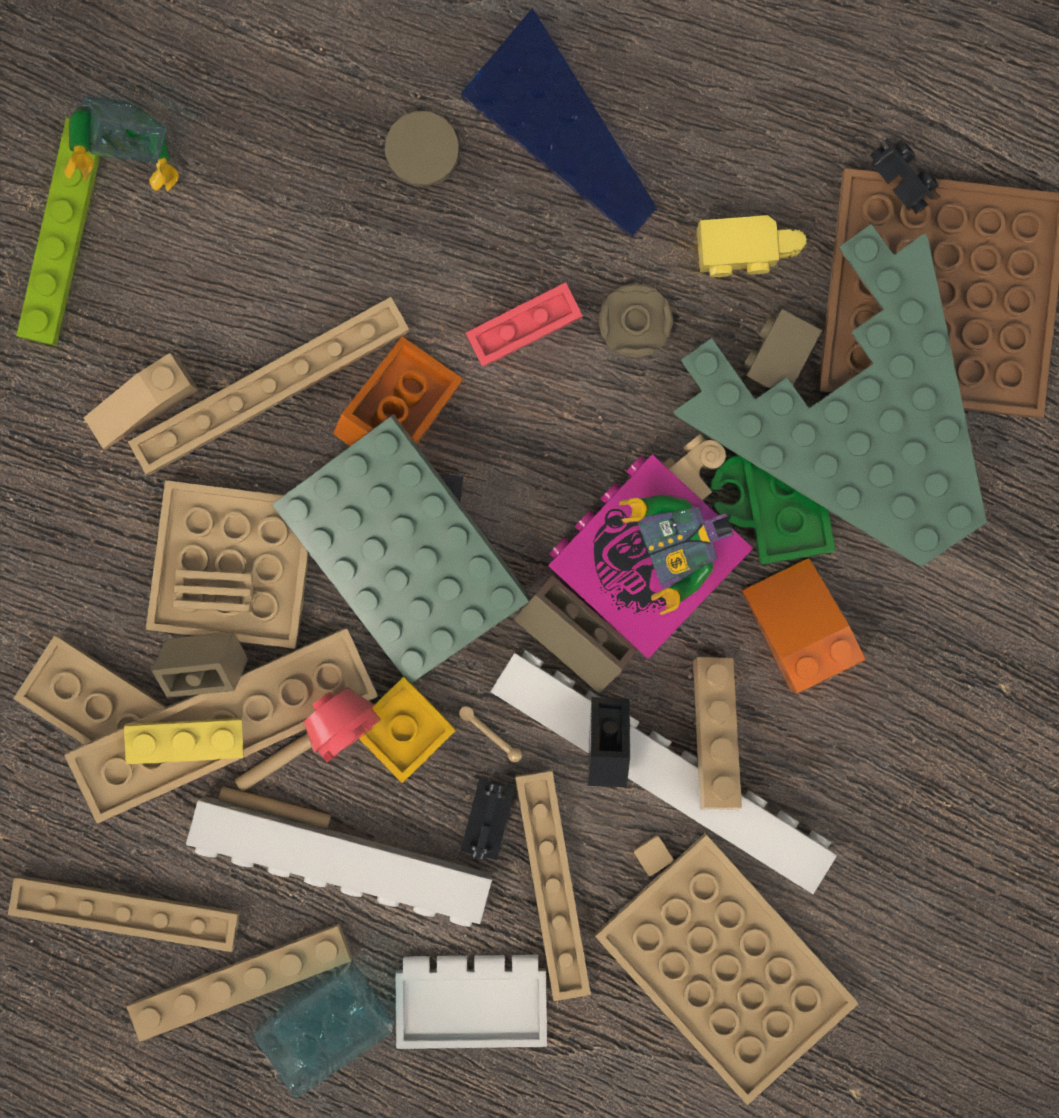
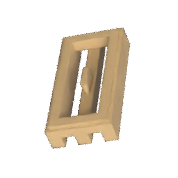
(180, 590)

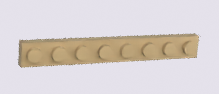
(268, 386)

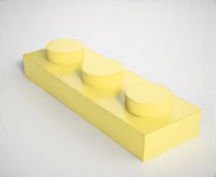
(183, 740)

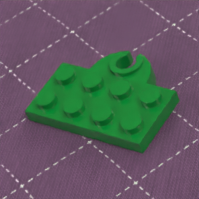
(782, 518)

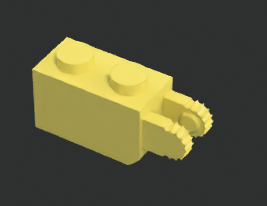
(745, 244)

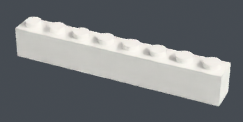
(339, 860)

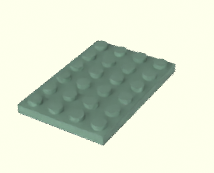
(402, 550)

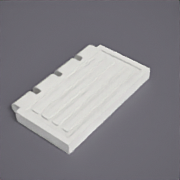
(471, 1006)

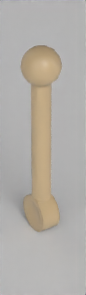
(467, 714)

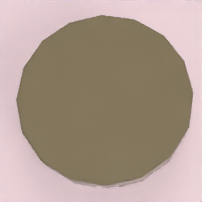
(422, 149)
(635, 321)

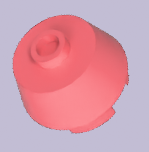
(339, 722)

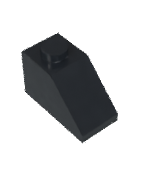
(609, 742)

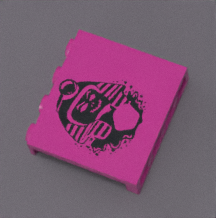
(613, 566)

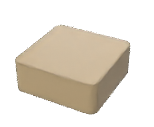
(653, 855)

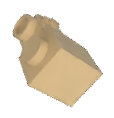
(701, 453)

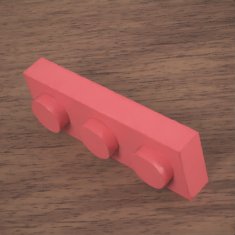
(524, 325)

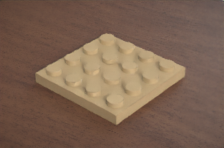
(228, 534)

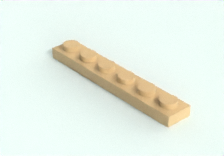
(553, 885)
(124, 913)
(239, 982)

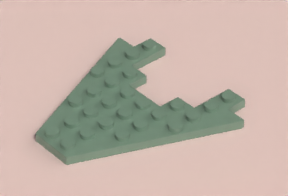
(883, 446)

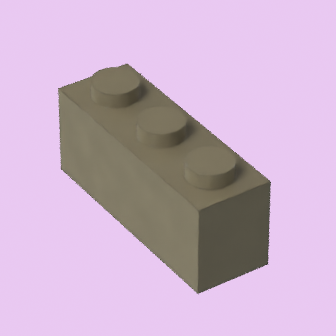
(576, 634)

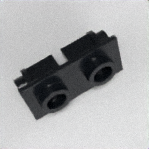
(898, 162)
(487, 819)

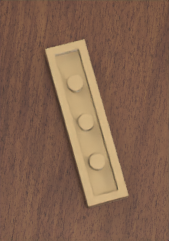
(717, 734)

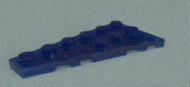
(545, 110)

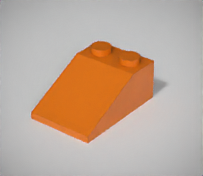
(403, 385)
(803, 626)

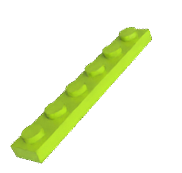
(56, 249)

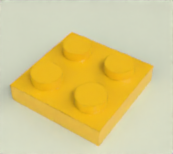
(407, 731)

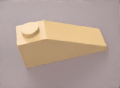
(141, 400)

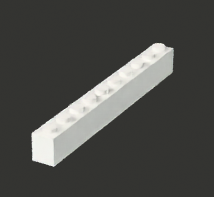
(668, 775)

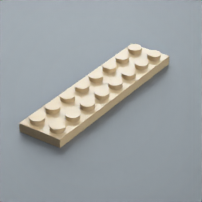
(268, 699)

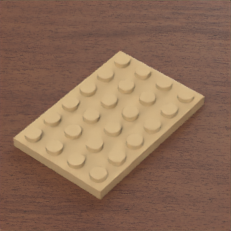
(726, 969)

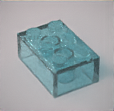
(323, 1029)

